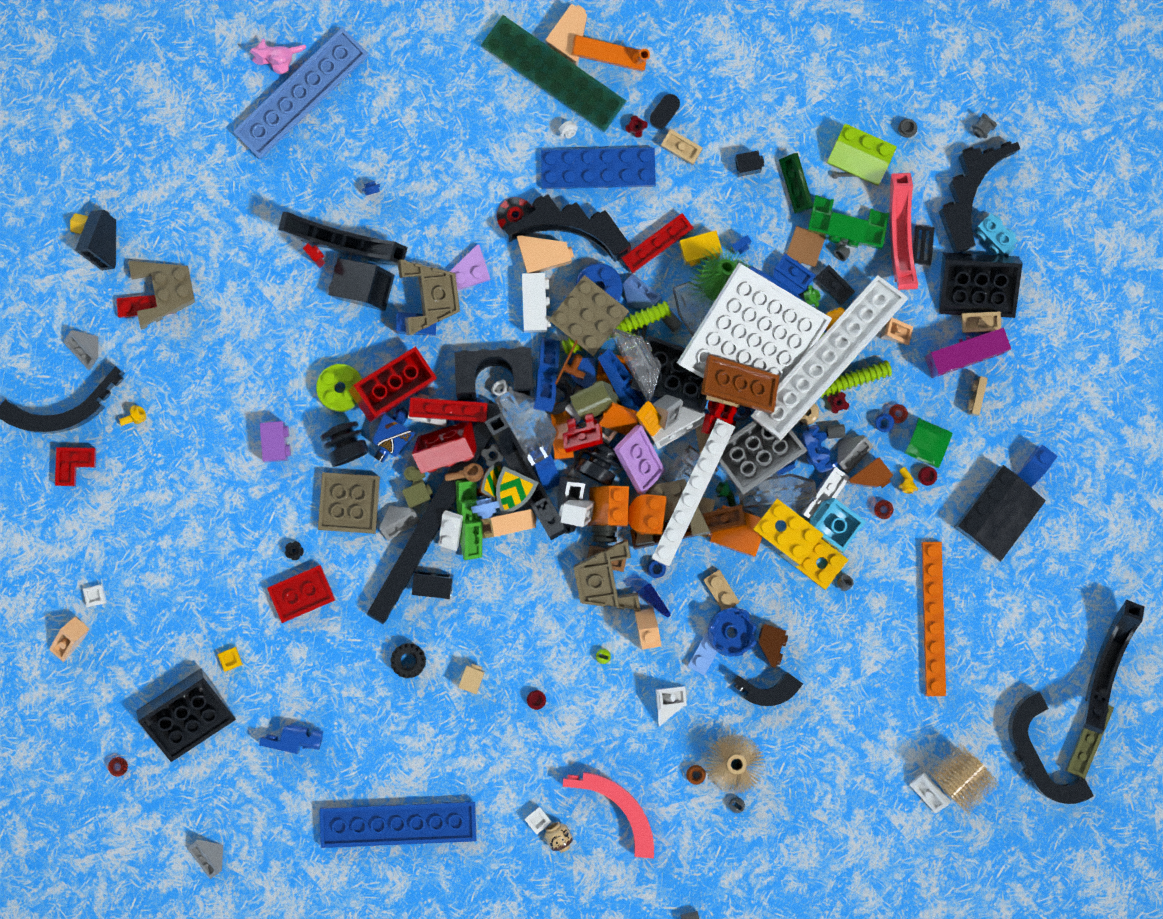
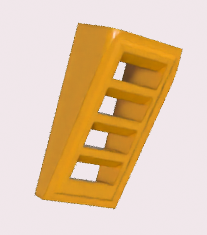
(649, 418)

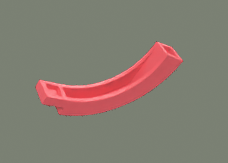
(900, 231)
(641, 829)

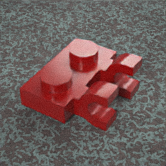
(715, 413)
(580, 438)

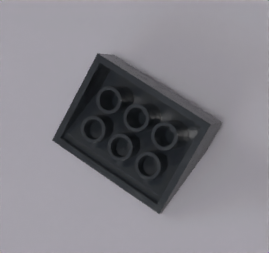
(979, 284)
(674, 378)
(1000, 513)
(185, 715)

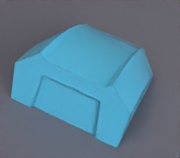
(836, 523)

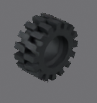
(408, 672)

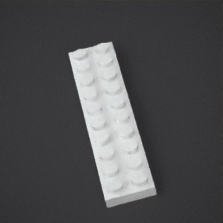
(831, 356)

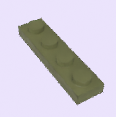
(1086, 749)

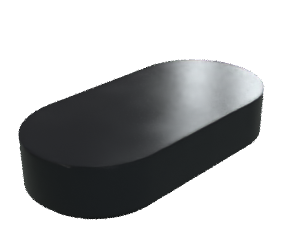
(665, 111)

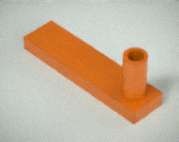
(610, 53)

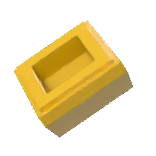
(77, 223)

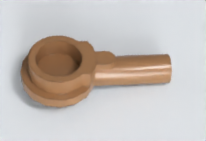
(472, 473)

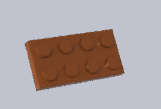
(740, 384)

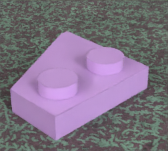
(471, 270)

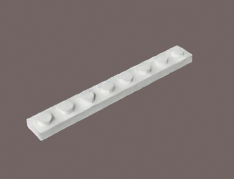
(693, 492)

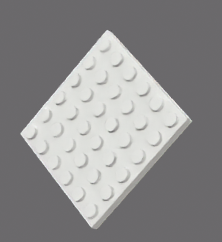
(755, 327)

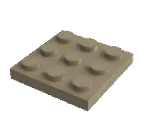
(589, 315)
(349, 503)

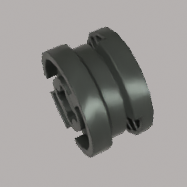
(603, 534)

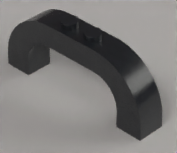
(1019, 722)

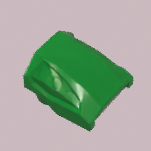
(928, 443)

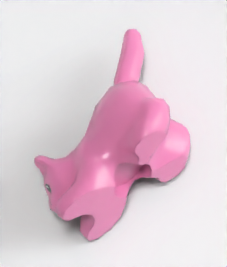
(277, 56)

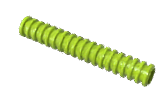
(631, 322)
(859, 377)

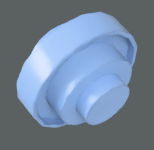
(485, 508)

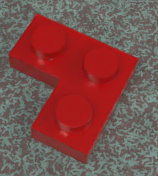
(67, 462)

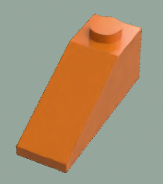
(560, 424)

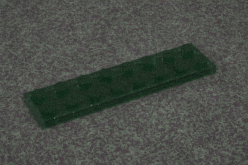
(553, 73)

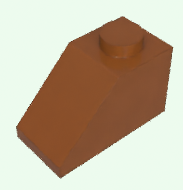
(872, 475)

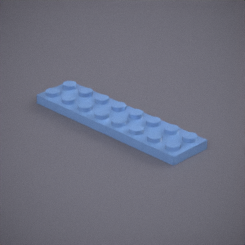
(301, 93)

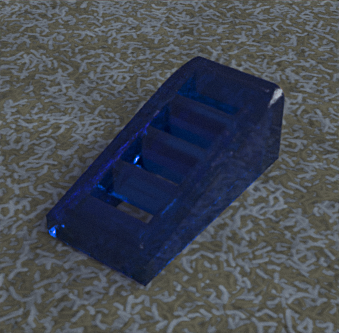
(653, 598)

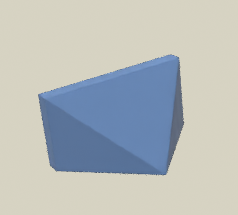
(639, 294)

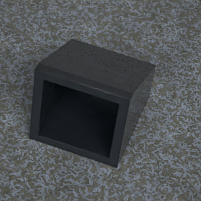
(361, 284)

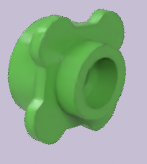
(812, 296)

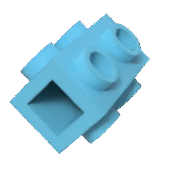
(996, 235)

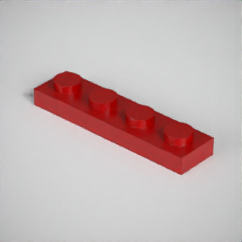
(657, 243)
(448, 410)

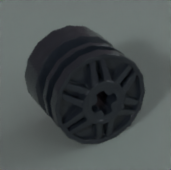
(344, 443)
(599, 464)

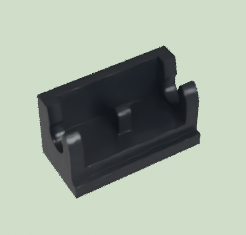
(432, 584)

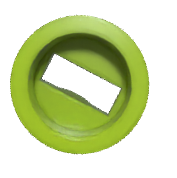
(604, 652)

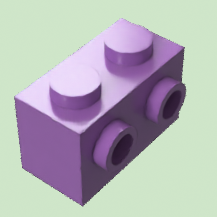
(274, 441)

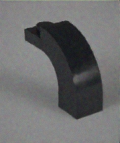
(778, 694)

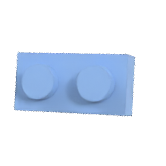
(703, 656)

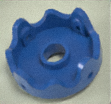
(606, 275)
(817, 454)
(744, 632)

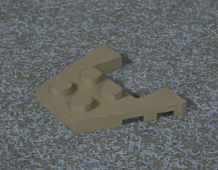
(171, 289)
(437, 294)
(673, 492)
(597, 581)

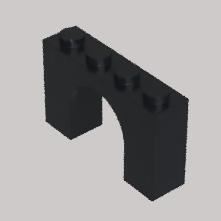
(470, 363)

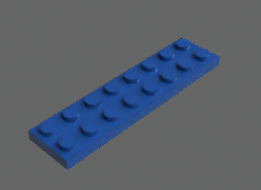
(398, 824)

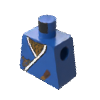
(391, 438)

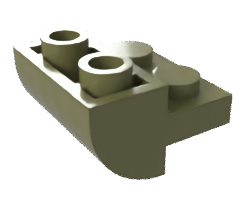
(594, 399)

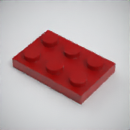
(301, 594)

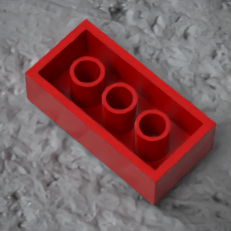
(392, 384)

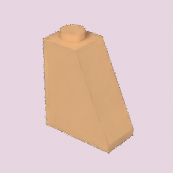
(562, 36)
(543, 254)
(508, 523)
(647, 628)

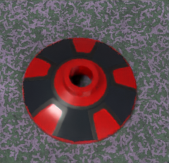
(511, 205)

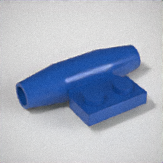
(789, 276)

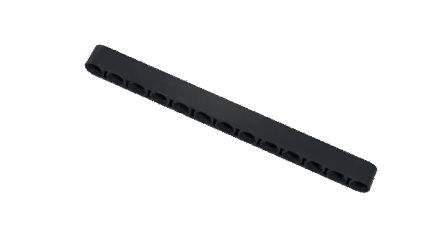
(426, 529)

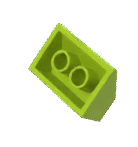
(861, 154)

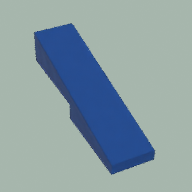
(547, 375)
(620, 379)

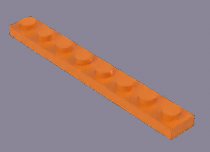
(933, 619)

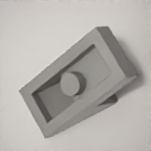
(669, 409)

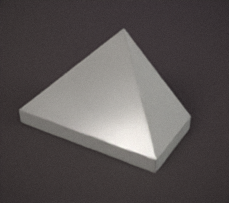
(83, 346)
(852, 451)
(397, 521)
(208, 856)

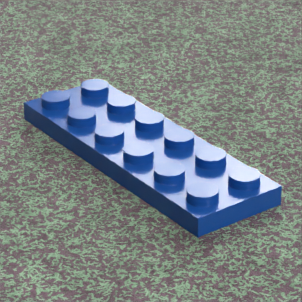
(598, 168)

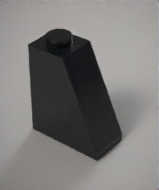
(99, 240)

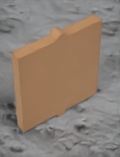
(805, 246)

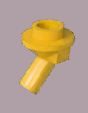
(135, 416)
(908, 485)

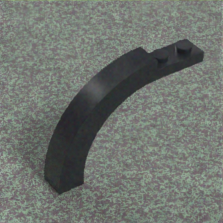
(64, 421)
(518, 462)
(1107, 663)

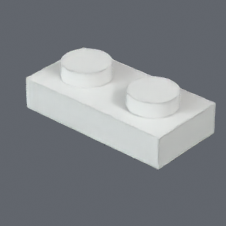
(450, 530)
(930, 792)

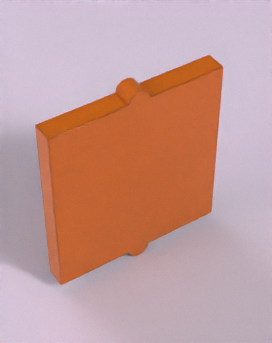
(619, 419)

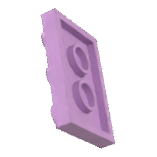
(639, 459)

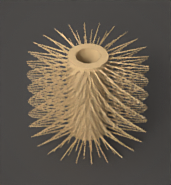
(744, 758)
(961, 782)

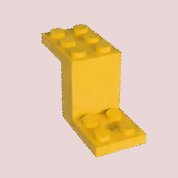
(800, 544)

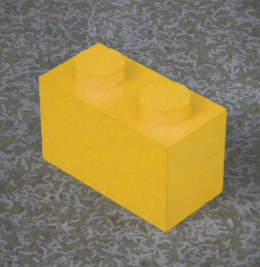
(696, 246)

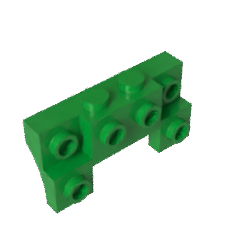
(847, 228)

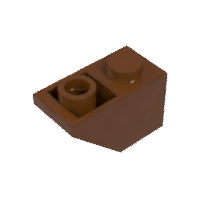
(770, 642)

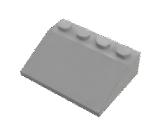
(756, 455)

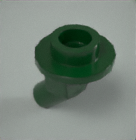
(723, 490)

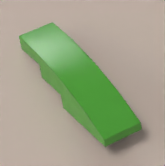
(472, 526)

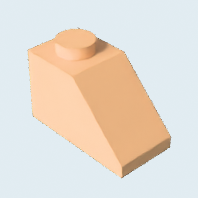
(69, 638)

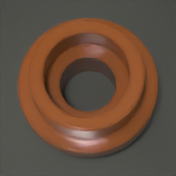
(700, 779)

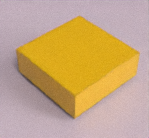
(230, 659)

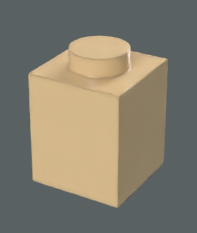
(471, 678)

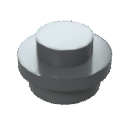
(907, 128)

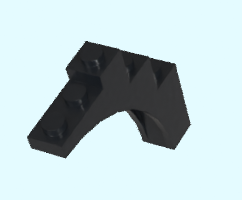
(957, 216)
(571, 219)
(341, 241)

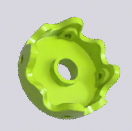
(326, 387)

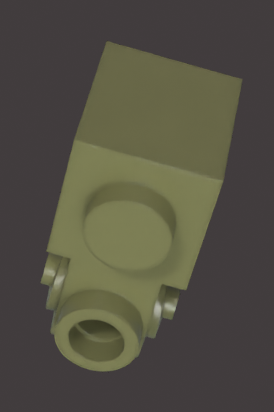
(418, 492)

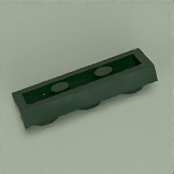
(796, 183)

